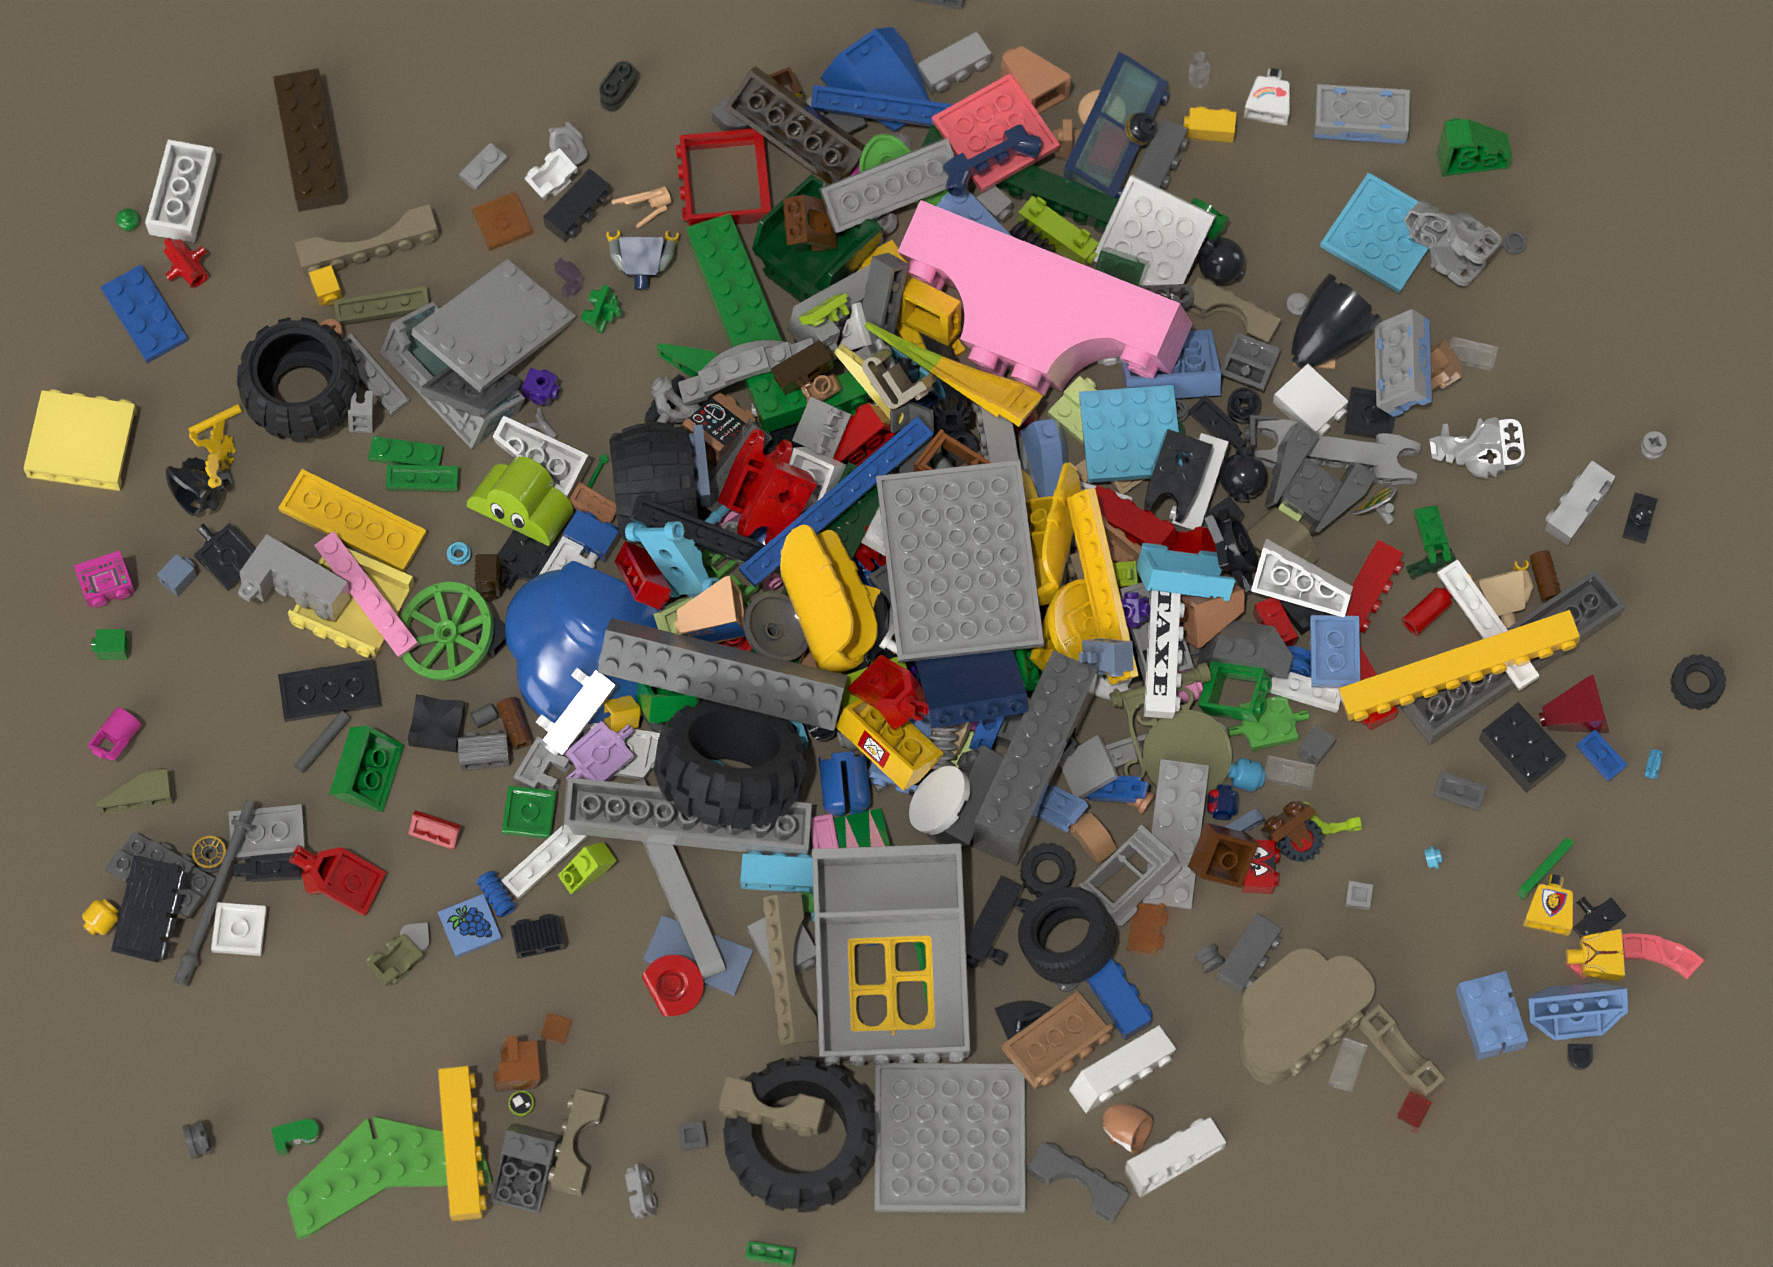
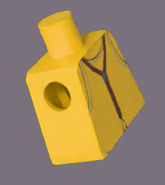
(1600, 956)

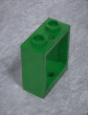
(1212, 691)

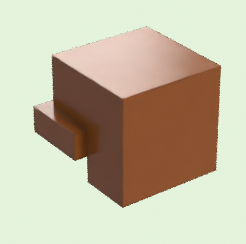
(518, 1066)

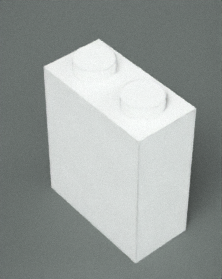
(1311, 401)

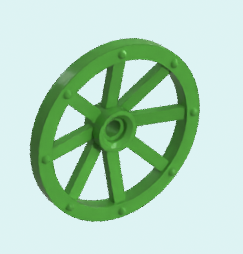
(446, 626)

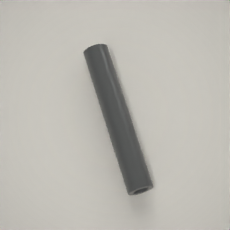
(322, 741)

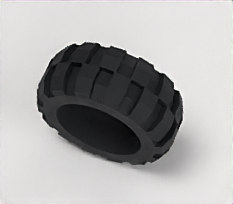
(723, 792)
(815, 1188)

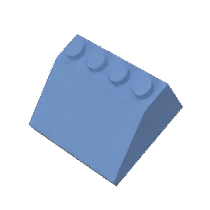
(1194, 372)

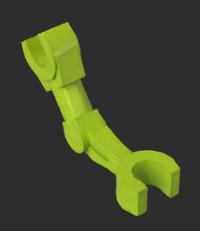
(1350, 825)

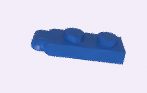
(1121, 790)

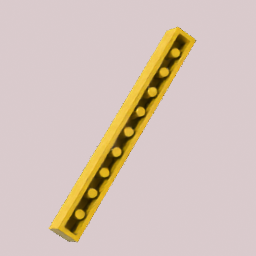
(1459, 665)

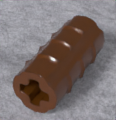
(1545, 575)
(514, 723)

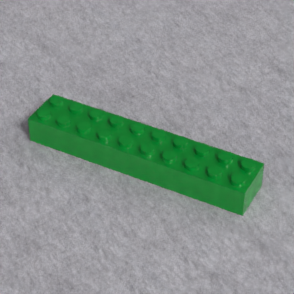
(742, 313)

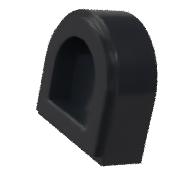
(1580, 1055)

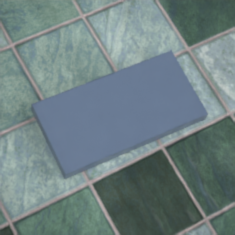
(670, 940)

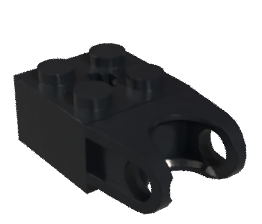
(1173, 479)

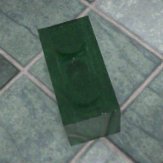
(1122, 266)

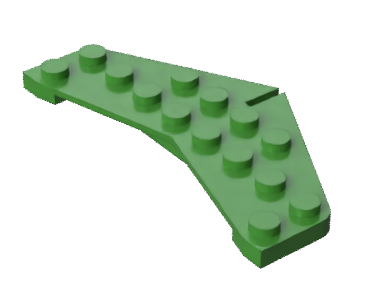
(364, 1167)

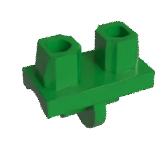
(604, 310)

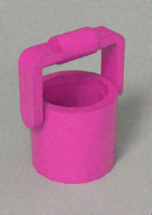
(119, 730)

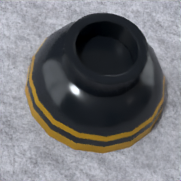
(1141, 128)

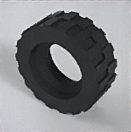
(1711, 669)
(1041, 853)

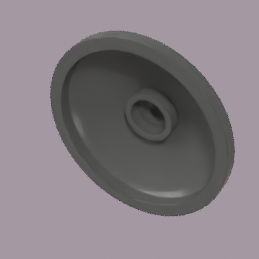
(774, 613)

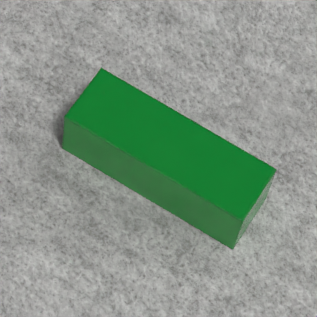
(770, 1254)

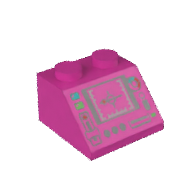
(104, 579)

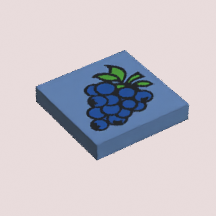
(469, 925)

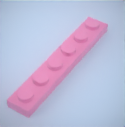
(366, 594)

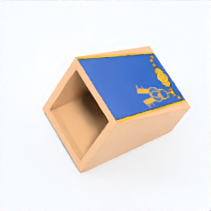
(713, 614)

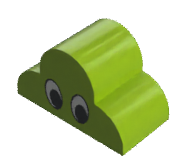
(523, 499)

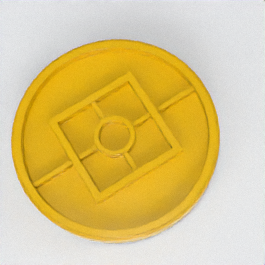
(1071, 619)

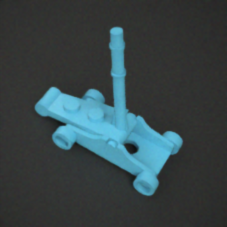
(676, 555)

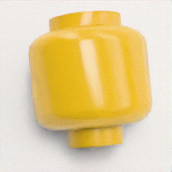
(100, 917)

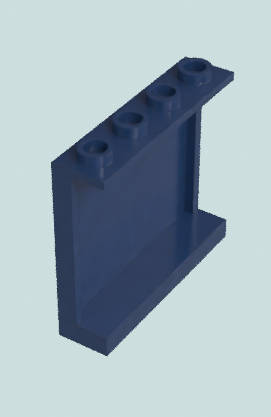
(971, 687)

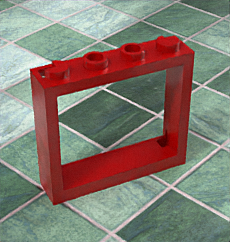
(722, 140)

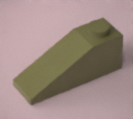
(141, 792)

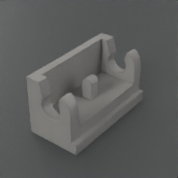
(361, 415)

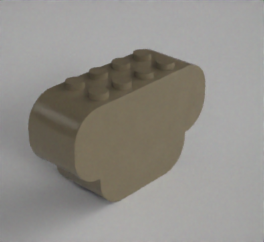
(1300, 1011)

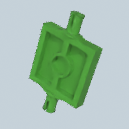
(1274, 726)

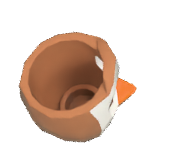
(1124, 1123)

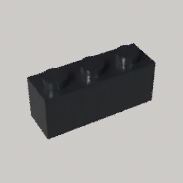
(577, 205)

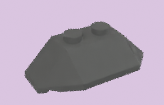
(1249, 646)

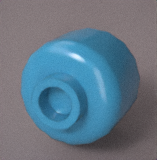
(1247, 774)

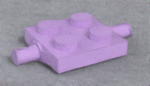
(600, 753)

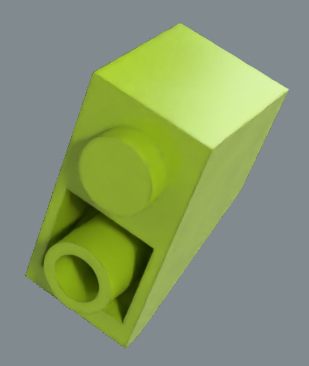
(586, 867)

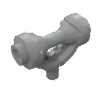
(663, 391)

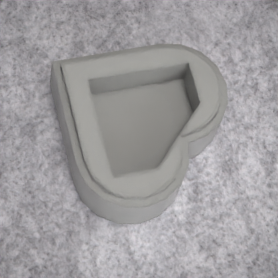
(417, 934)

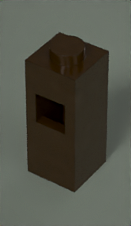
(803, 367)

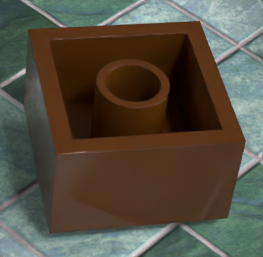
(1223, 855)

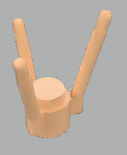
(657, 198)

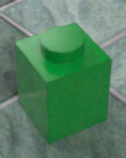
(110, 644)

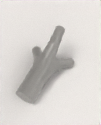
(542, 425)

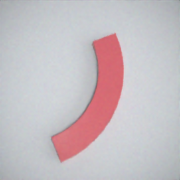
(1657, 950)

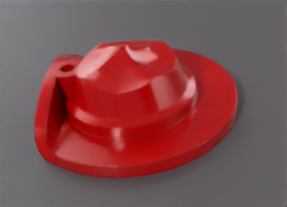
(673, 984)

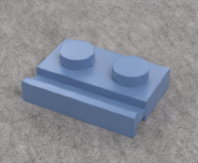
(1060, 808)

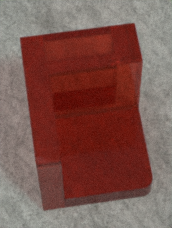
(1414, 1110)

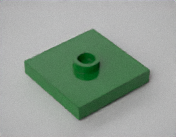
(529, 812)

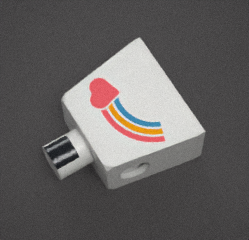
(1269, 99)

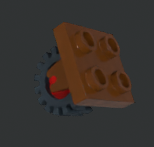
(1296, 833)

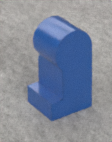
(985, 732)

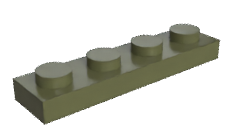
(380, 305)

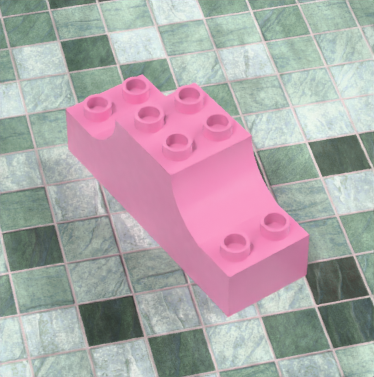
(1038, 308)

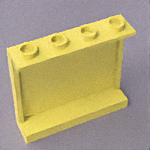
(79, 439)
(353, 625)

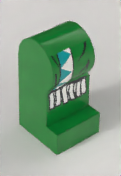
(295, 1133)

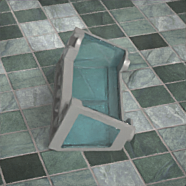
(420, 365)

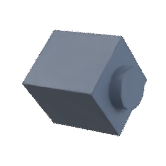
(177, 574)

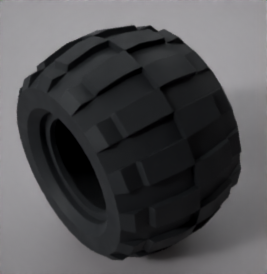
(292, 346)
(654, 464)

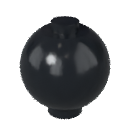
(1221, 260)
(1243, 474)

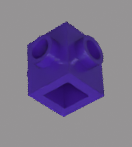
(540, 387)
(1135, 608)

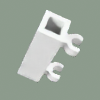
(579, 712)

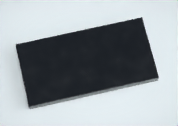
(329, 690)

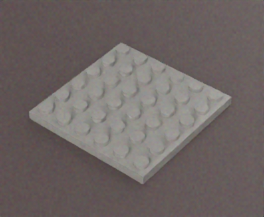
(949, 1138)

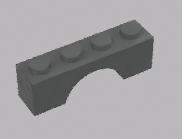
(1052, 1165)

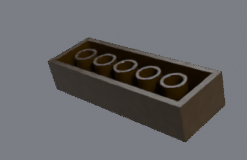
(795, 126)
(308, 140)

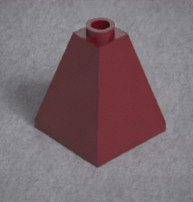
(1576, 710)

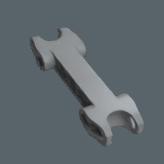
(1341, 453)

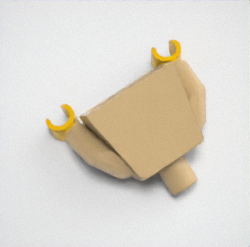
(1507, 592)

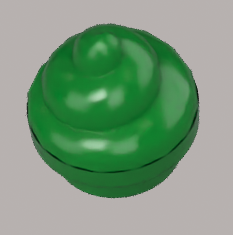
(127, 219)

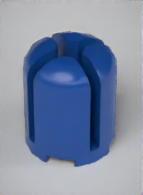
(856, 780)

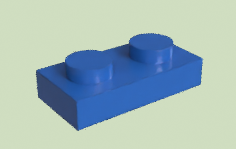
(1601, 755)

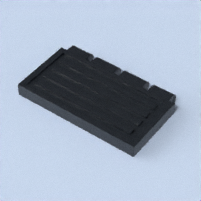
(147, 909)

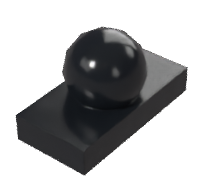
(1639, 518)

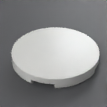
(939, 800)

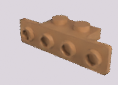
(1119, 546)

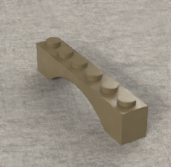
(413, 228)
(795, 1019)

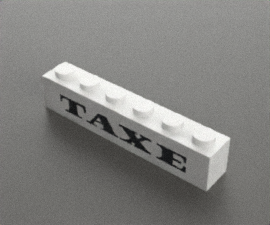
(1163, 655)

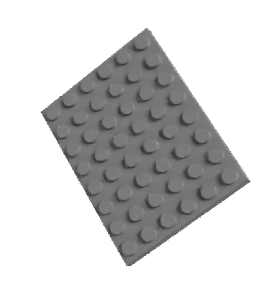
(959, 561)

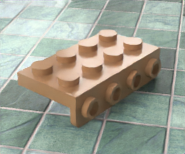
(1057, 1040)

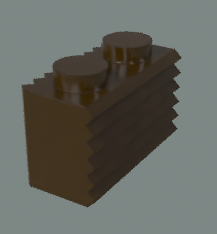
(488, 576)

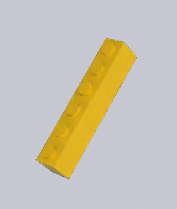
(460, 1143)

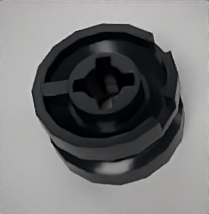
(1246, 396)

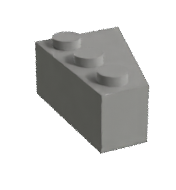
(1579, 503)

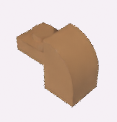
(1066, 139)
(1444, 365)
(1092, 837)

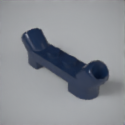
(1015, 141)

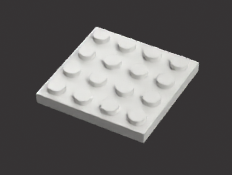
(1157, 229)

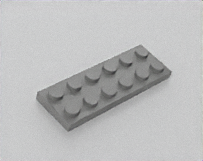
(887, 185)
(1178, 826)

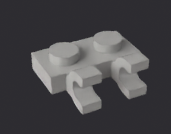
(536, 764)

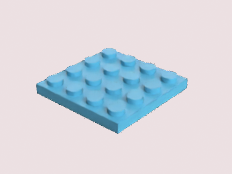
(1374, 234)
(1125, 430)

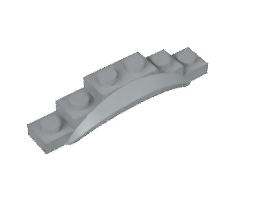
(737, 364)

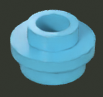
(458, 547)
(1433, 857)

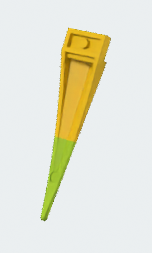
(993, 393)

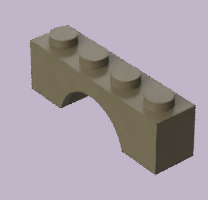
(1211, 299)
(1386, 1037)
(585, 1112)
(800, 1115)

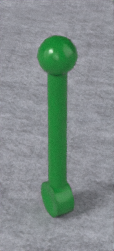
(603, 459)

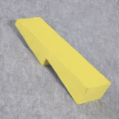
(854, 365)

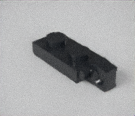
(1216, 422)
(267, 868)

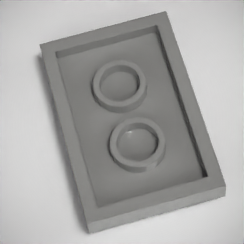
(272, 833)

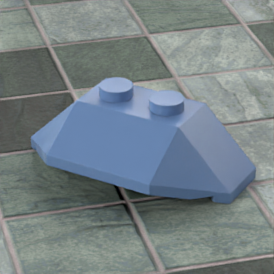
(1577, 1009)

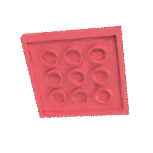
(980, 123)

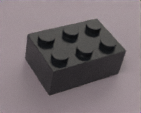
(1522, 747)

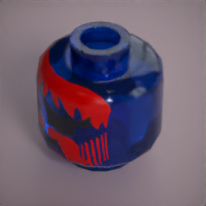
(1223, 803)

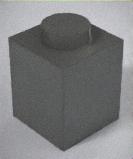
(1316, 746)

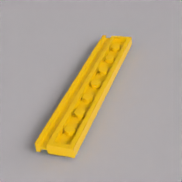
(1099, 572)

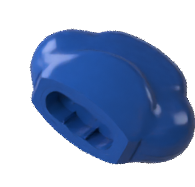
(561, 626)

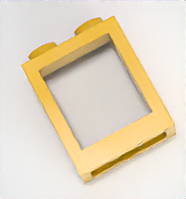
(948, 308)

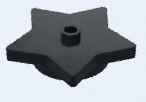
(1233, 546)

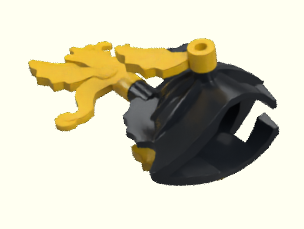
(198, 478)

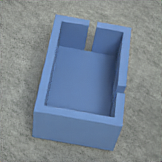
(1491, 1015)

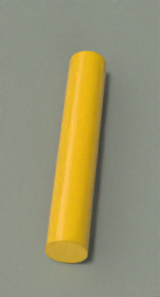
(208, 423)

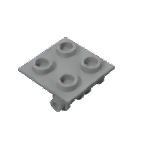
(821, 427)

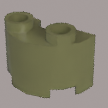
(395, 961)

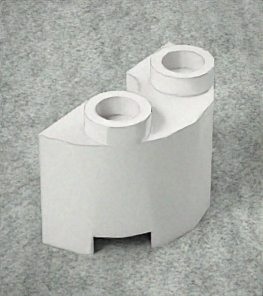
(553, 175)

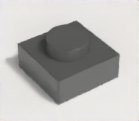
(692, 1136)

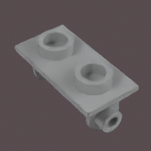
(640, 1180)

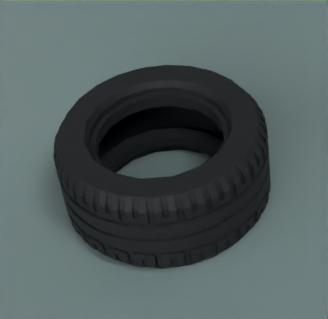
(1050, 911)

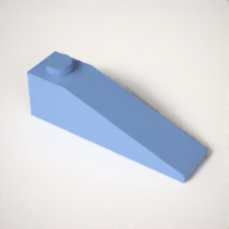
(1046, 453)

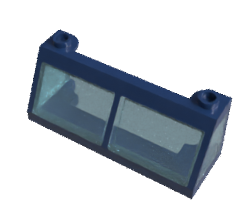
(1103, 148)

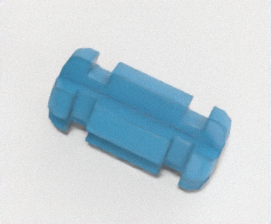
(1653, 764)

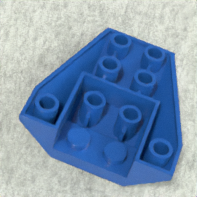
(880, 66)

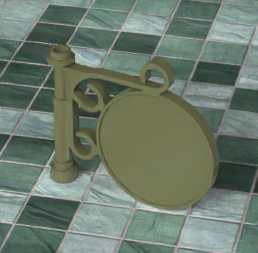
(1185, 738)

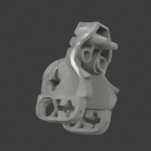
(1452, 240)
(1487, 438)

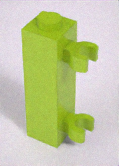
(1066, 237)

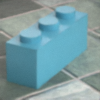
(777, 872)

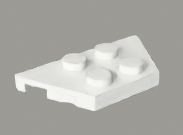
(643, 747)

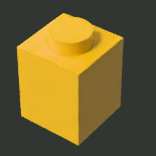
(325, 285)
(623, 712)

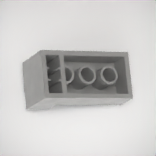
(829, 331)
(295, 576)

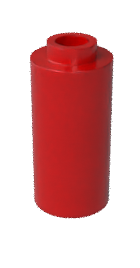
(1427, 610)

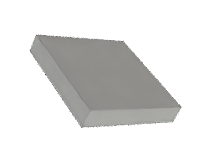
(1088, 768)

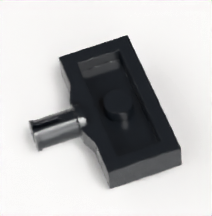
(1599, 918)

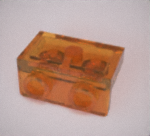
(1145, 929)

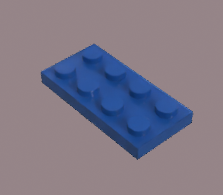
(144, 313)

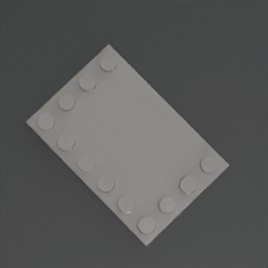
(493, 325)

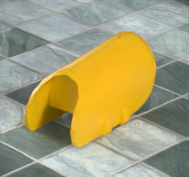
(1050, 530)
(828, 598)

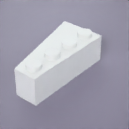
(561, 461)
(1199, 506)
(1299, 582)
(1122, 1069)
(1174, 1156)

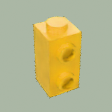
(1210, 124)

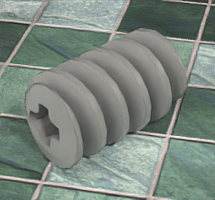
(943, 740)

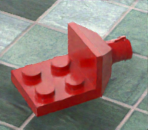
(891, 692)
(339, 876)

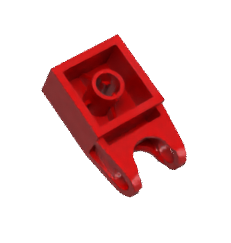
(747, 467)
(775, 498)

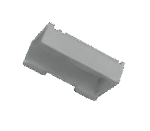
(1155, 853)

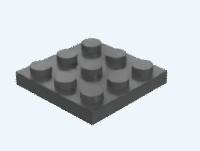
(459, 394)

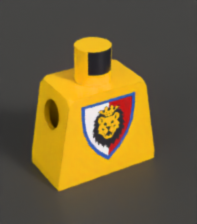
(1551, 908)

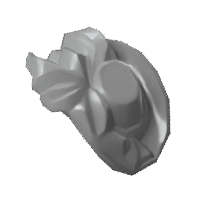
(569, 141)

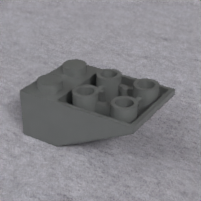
(524, 1167)

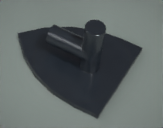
(1019, 1015)

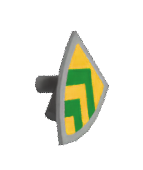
(1378, 502)

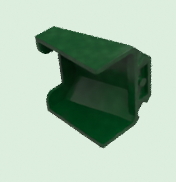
(798, 267)

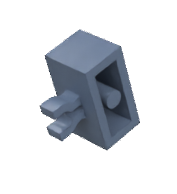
(1107, 655)

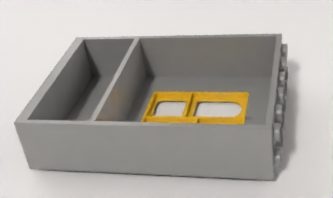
(890, 899)

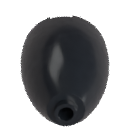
(1331, 323)

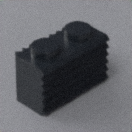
(537, 936)

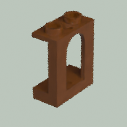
(798, 230)

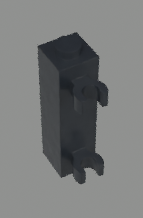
(991, 923)

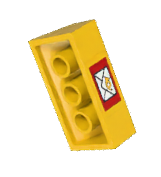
(900, 753)

